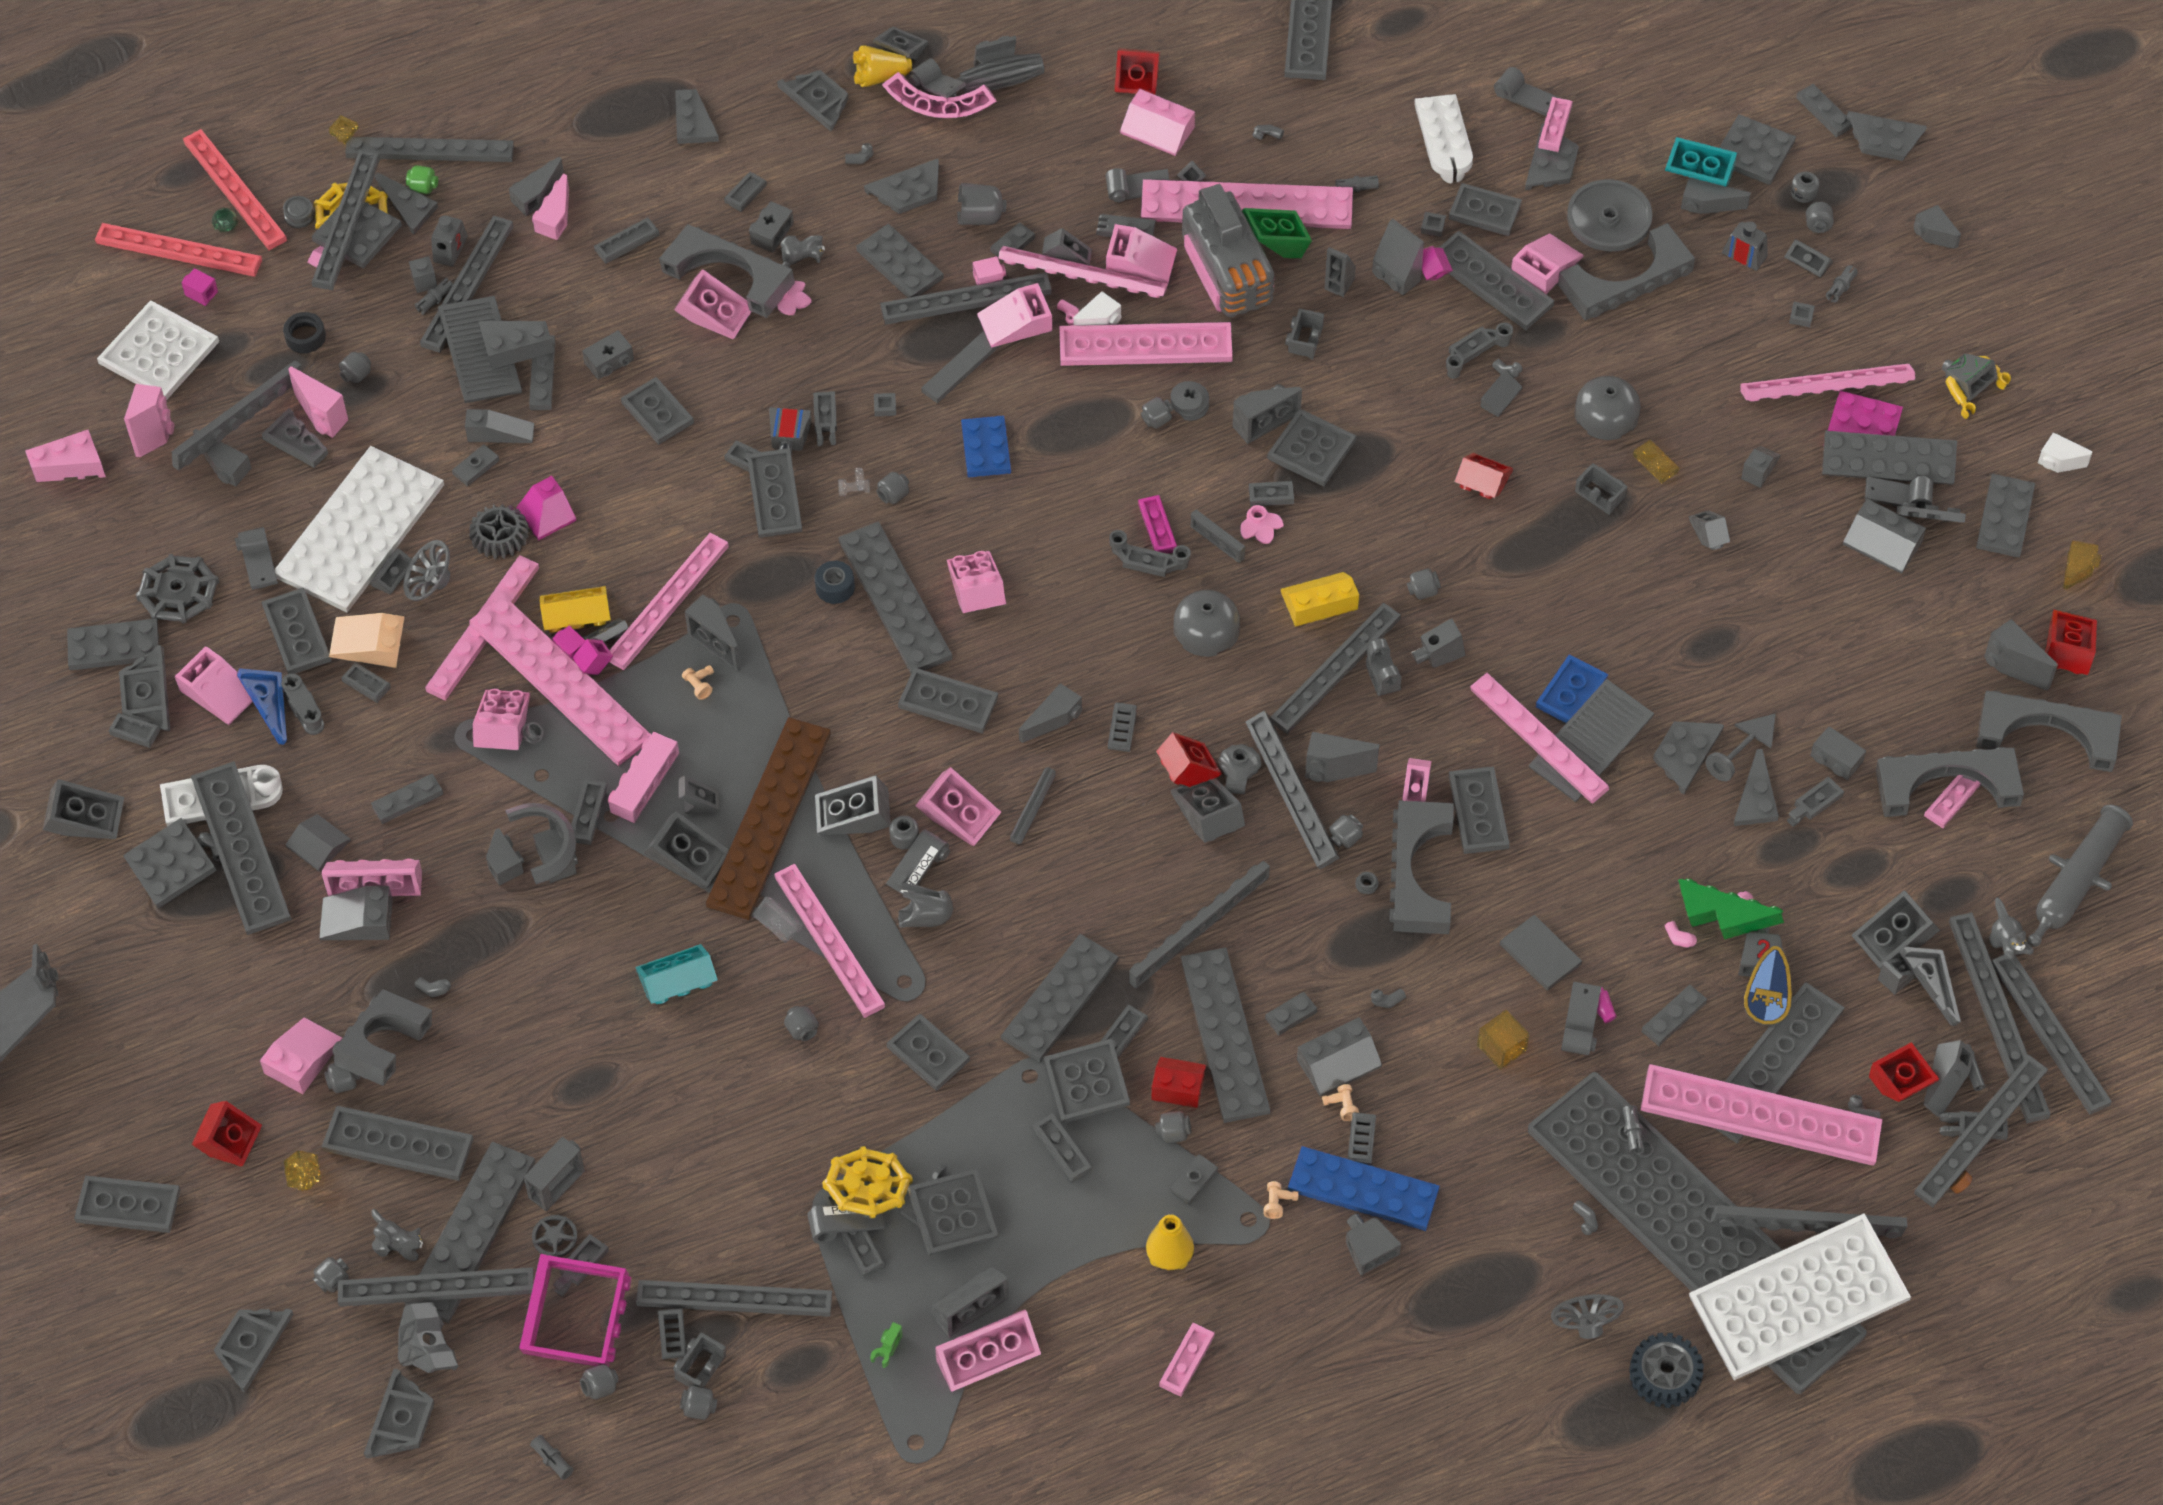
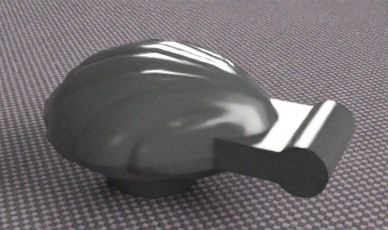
(1239, 765)

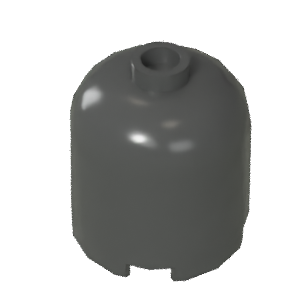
(980, 204)

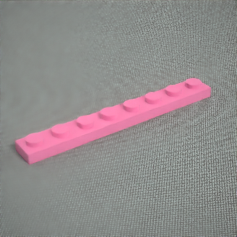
(1075, 270)
(1830, 381)
(667, 600)
(471, 641)
(1539, 738)
(829, 941)

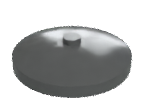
(1609, 215)

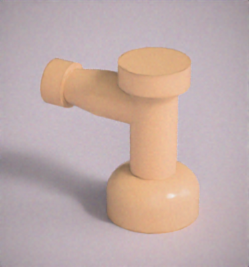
(702, 690)
(1342, 1096)
(1273, 1209)

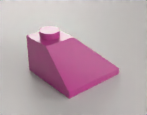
(546, 508)

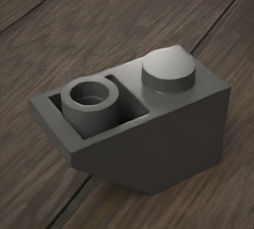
(502, 859)

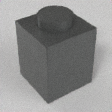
(423, 274)

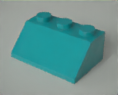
(1701, 162)
(677, 974)

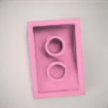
(713, 306)
(321, 403)
(958, 807)
(299, 1055)

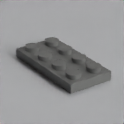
(899, 262)
(774, 493)
(2005, 515)
(296, 631)
(111, 643)
(948, 700)
(1478, 810)
(127, 1204)

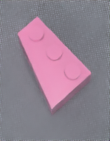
(65, 458)

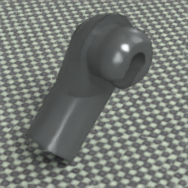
(862, 156)

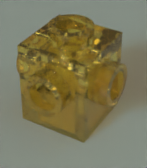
(302, 1170)

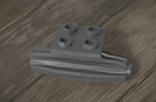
(999, 67)

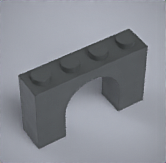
(384, 1013)

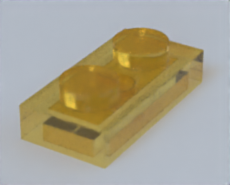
(1656, 461)

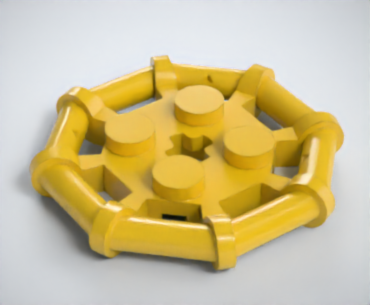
(338, 190)
(863, 1198)

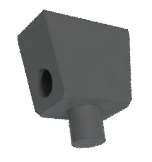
(1440, 645)
(1370, 1243)

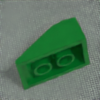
(1279, 231)

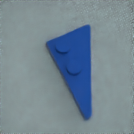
(267, 695)

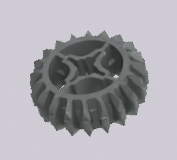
(503, 528)

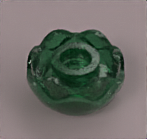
(224, 219)

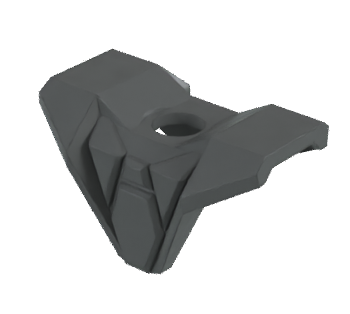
(412, 1350)

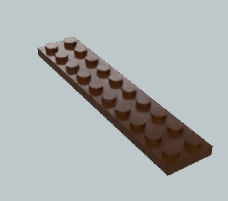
(768, 818)

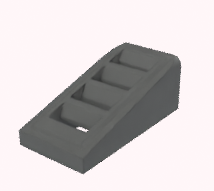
(1123, 713)
(1364, 1124)
(667, 1315)

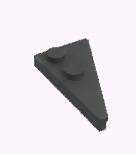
(411, 205)
(1757, 800)
(1932, 972)

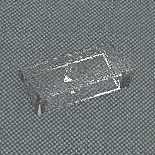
(777, 919)

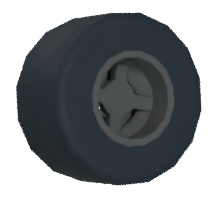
(834, 582)

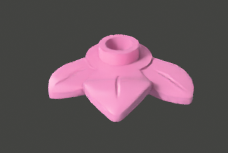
(794, 299)
(1261, 527)

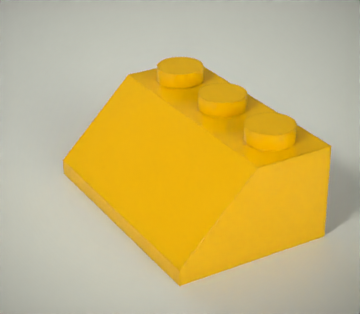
(1321, 598)
(575, 609)

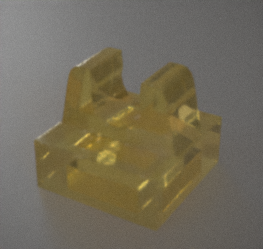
(343, 129)

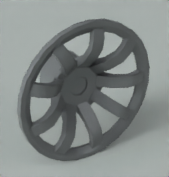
(434, 575)
(1588, 1323)

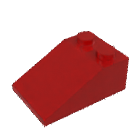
(2072, 641)

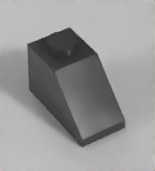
(1936, 228)
(1066, 247)
(1759, 465)
(1710, 529)

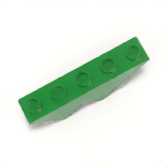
(1733, 913)

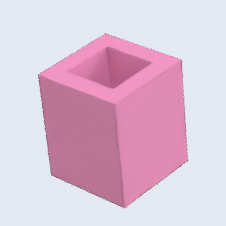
(988, 271)

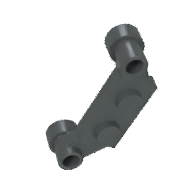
(1476, 344)
(1148, 560)

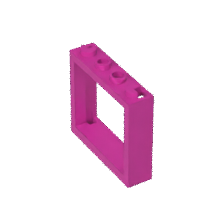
(537, 1301)

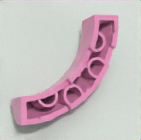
(938, 106)

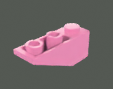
(553, 214)

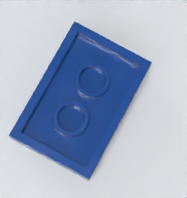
(986, 446)
(1570, 688)

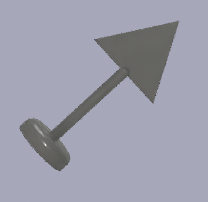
(1760, 728)

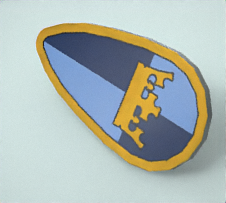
(1769, 989)

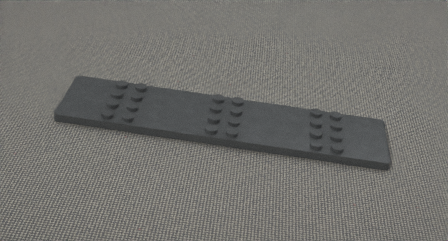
(1666, 1205)

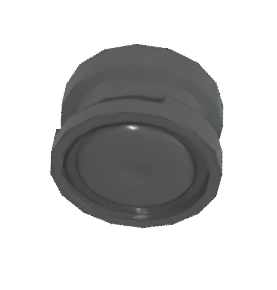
(298, 212)

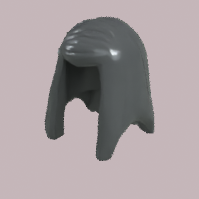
(926, 907)

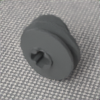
(1190, 400)

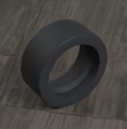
(304, 345)

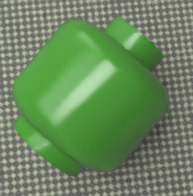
(421, 179)

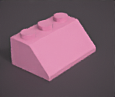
(1158, 122)
(148, 419)

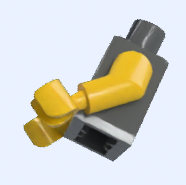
(1970, 376)

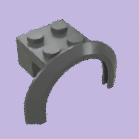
(554, 846)

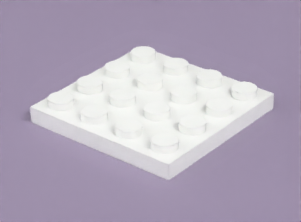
(158, 349)

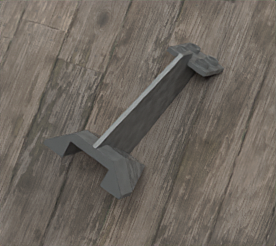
(26, 1001)

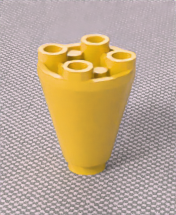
(878, 66)
(1170, 1244)

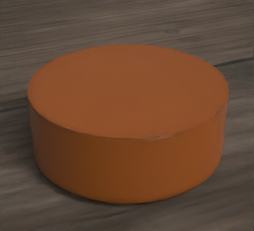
(1962, 1182)

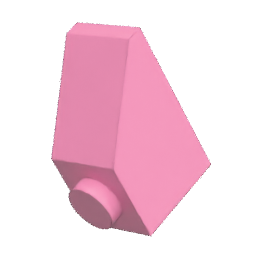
(1416, 780)

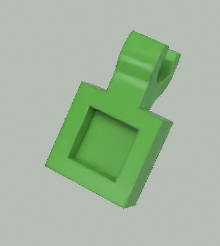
(890, 1340)

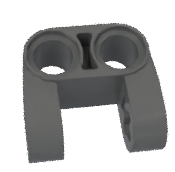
(1381, 668)

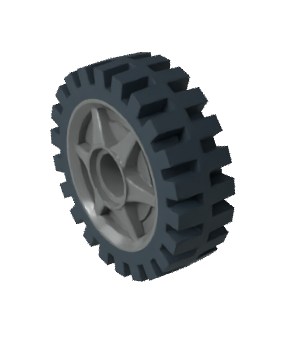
(1662, 1386)

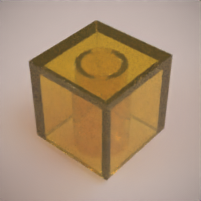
(1503, 1039)

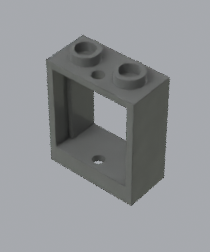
(554, 1173)

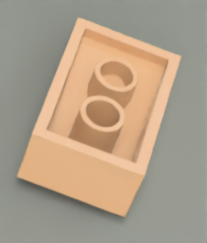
(368, 638)

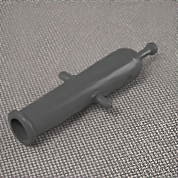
(2080, 871)

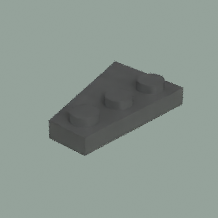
(692, 119)
(293, 438)
(1931, 512)

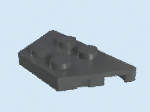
(817, 96)
(1884, 136)
(1551, 166)
(907, 188)
(145, 689)
(1685, 750)
(249, 1342)
(400, 1418)

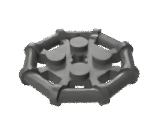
(179, 598)

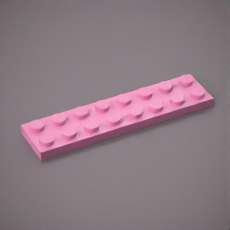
(1145, 344)

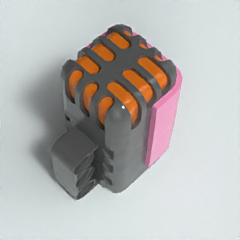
(1226, 253)

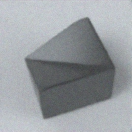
(1191, 172)

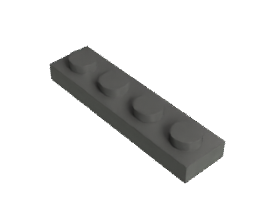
(542, 381)

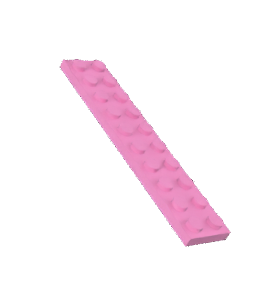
(1314, 204)
(560, 680)
(1761, 1114)

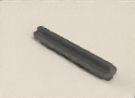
(1032, 805)

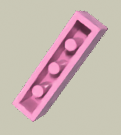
(643, 777)

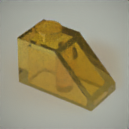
(2080, 562)

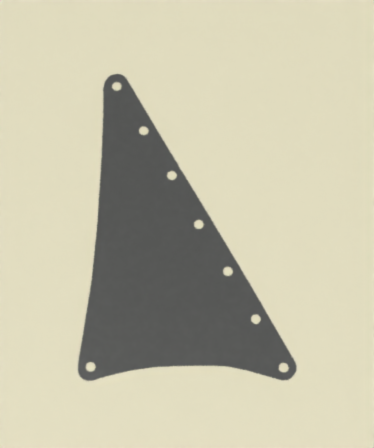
(726, 747)

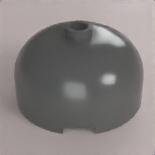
(1607, 407)
(1206, 622)

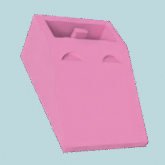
(1139, 254)
(1544, 260)
(1016, 316)
(976, 581)
(214, 685)
(500, 719)

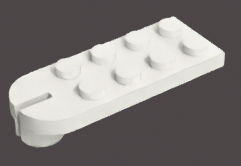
(1445, 136)
(180, 798)

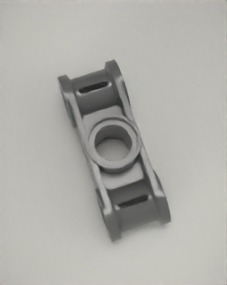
(302, 704)

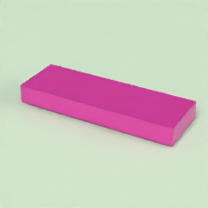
(1157, 524)

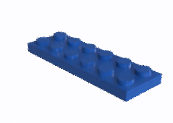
(1363, 1188)

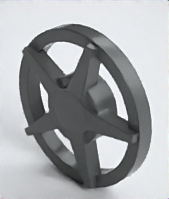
(554, 1235)

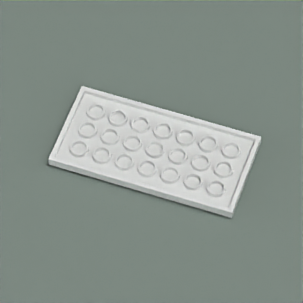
(358, 529)
(1799, 1296)

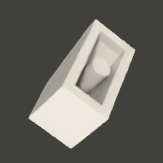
(1099, 311)
(2063, 455)

